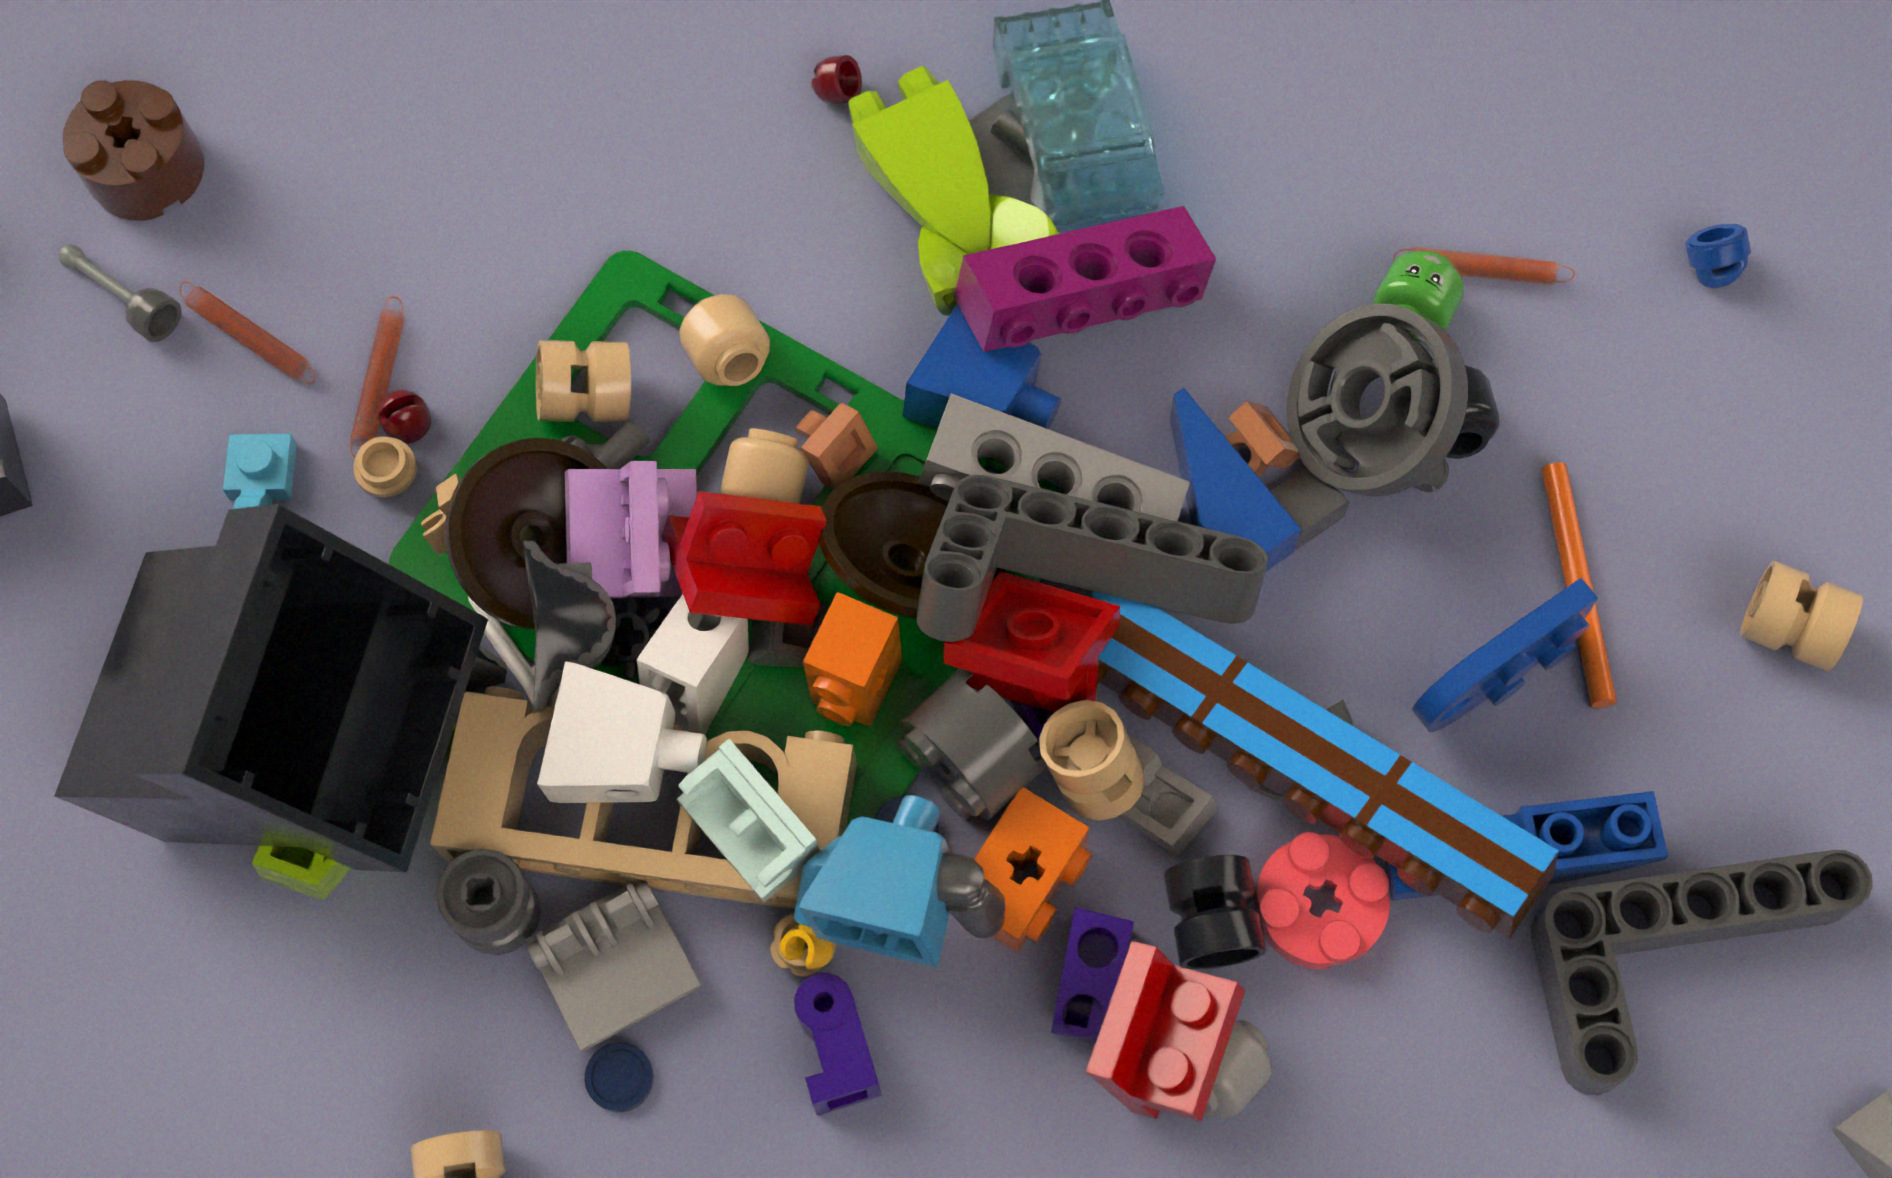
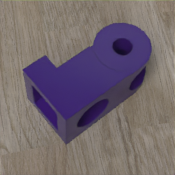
(1090, 973)
(832, 1020)

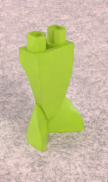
(935, 172)

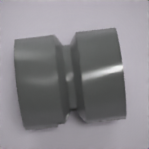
(488, 902)

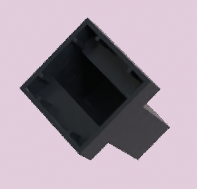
(276, 696)

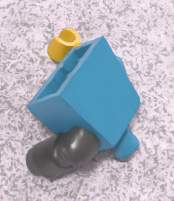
(890, 891)

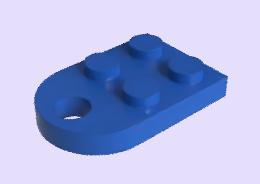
(1500, 664)

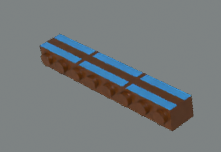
(1325, 768)

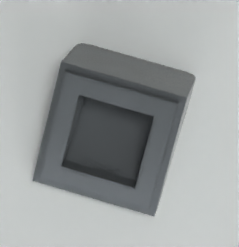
(1311, 504)
(782, 643)

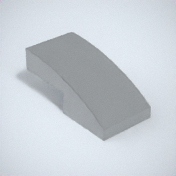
(1170, 806)

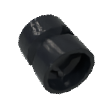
(1221, 934)

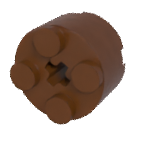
(132, 148)

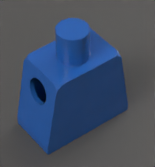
(992, 378)

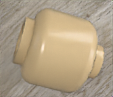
(724, 340)
(765, 467)

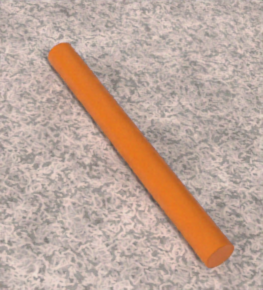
(1574, 567)

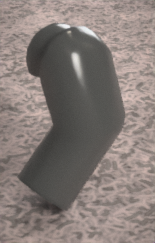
(618, 449)

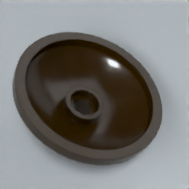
(491, 505)
(881, 537)

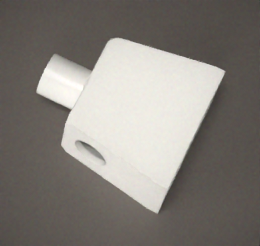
(694, 663)
(612, 741)

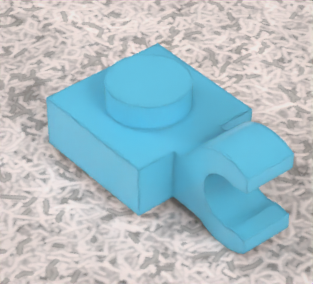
(259, 468)

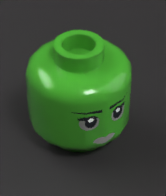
(1423, 284)

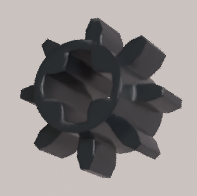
(631, 622)

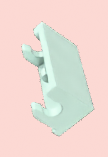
(747, 820)

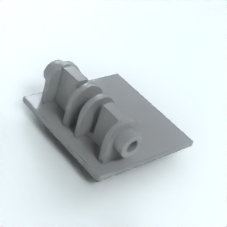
(612, 964)

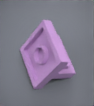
(619, 522)

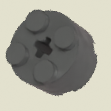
(971, 746)

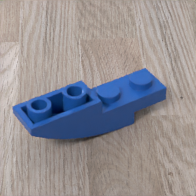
(1590, 834)

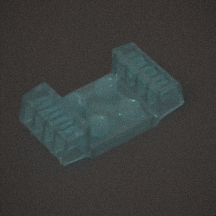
(1079, 112)

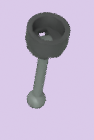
(148, 310)

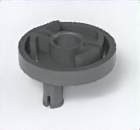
(1420, 408)

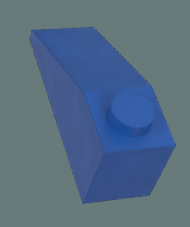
(1222, 486)

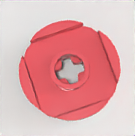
(1334, 937)

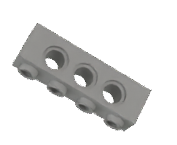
(1036, 453)

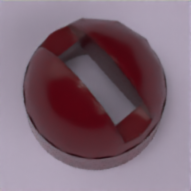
(837, 79)
(407, 423)

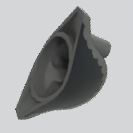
(570, 619)

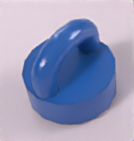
(1718, 248)

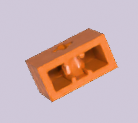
(853, 661)
(1035, 834)

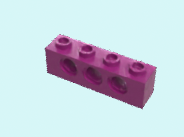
(1083, 278)

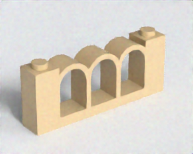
(489, 777)

